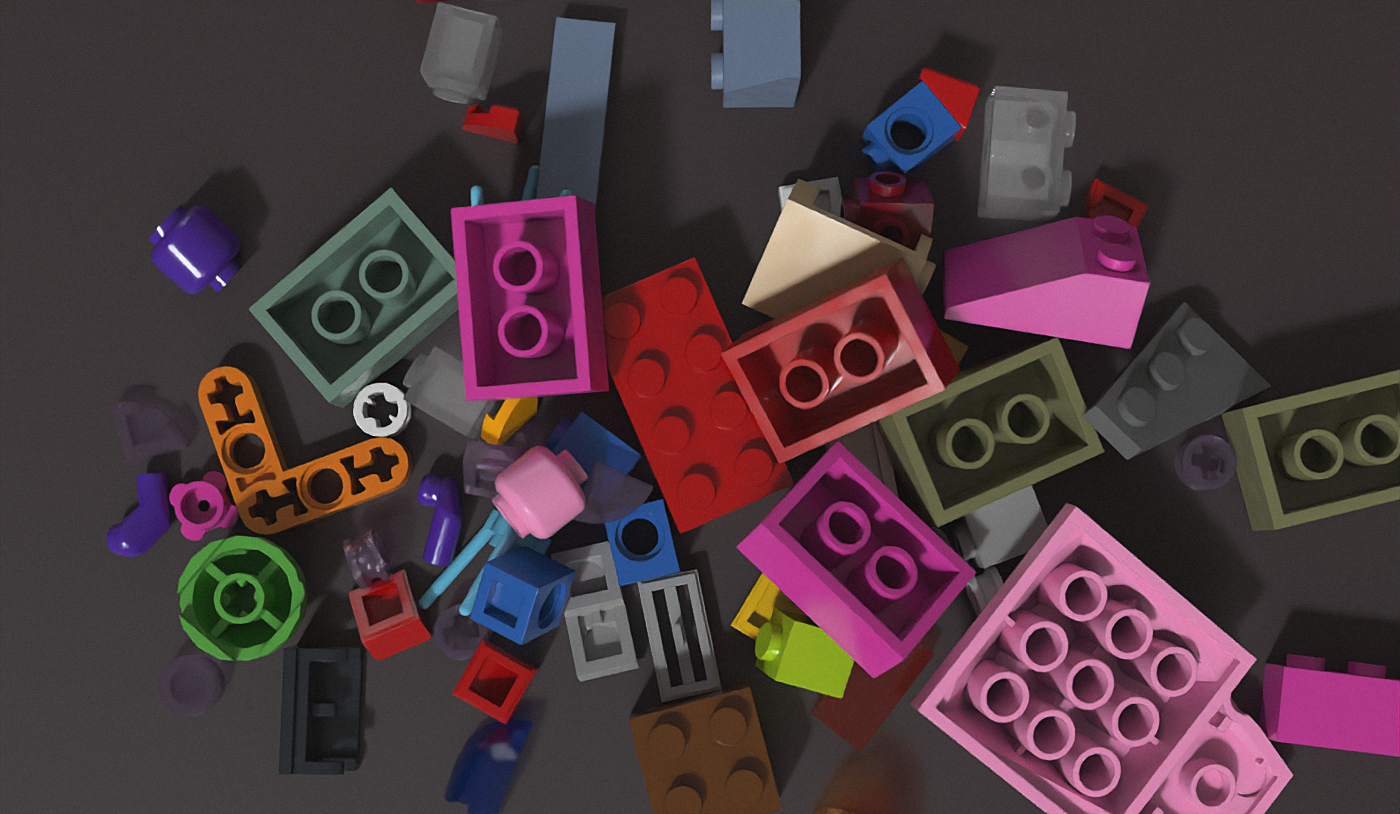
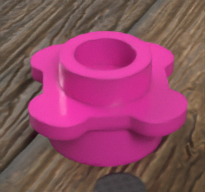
(188, 498)

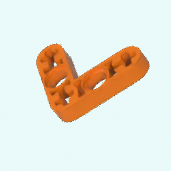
(272, 472)

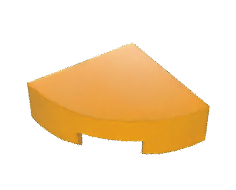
(508, 419)

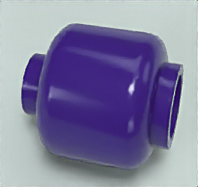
(196, 249)

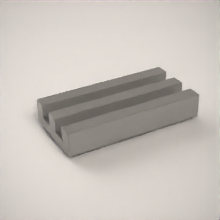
(689, 685)

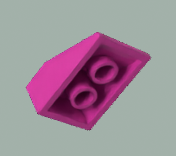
(1052, 280)

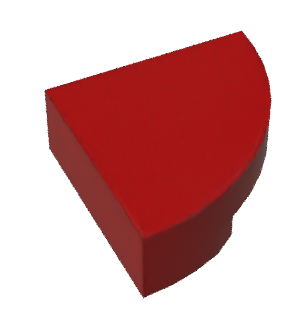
(498, 122)
(1108, 201)

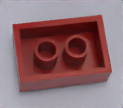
(841, 361)

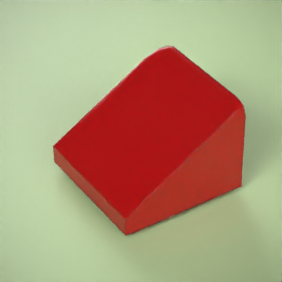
(954, 93)
(389, 616)
(496, 681)

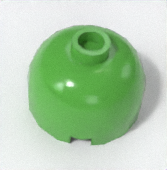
(242, 598)

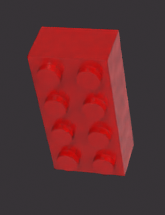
(682, 398)

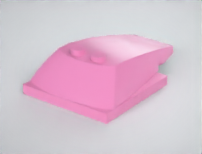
(1103, 689)

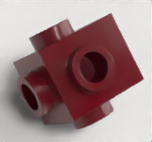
(891, 207)

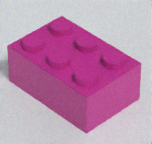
(529, 299)
(857, 561)

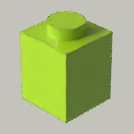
(802, 654)

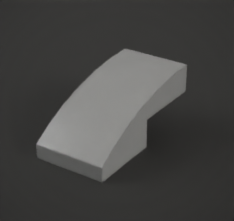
(597, 614)

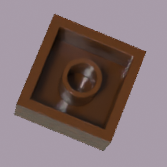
(705, 755)

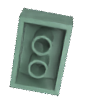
(362, 299)

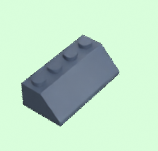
(759, 52)

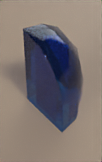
(488, 767)

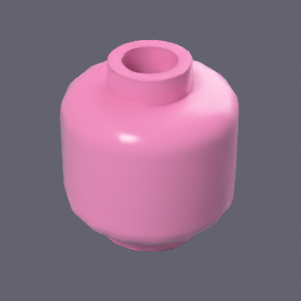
(540, 492)

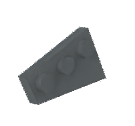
(1173, 384)

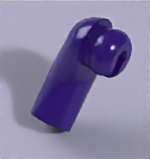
(446, 519)
(147, 522)

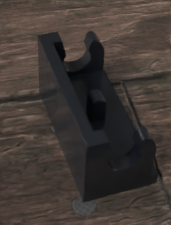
(320, 710)

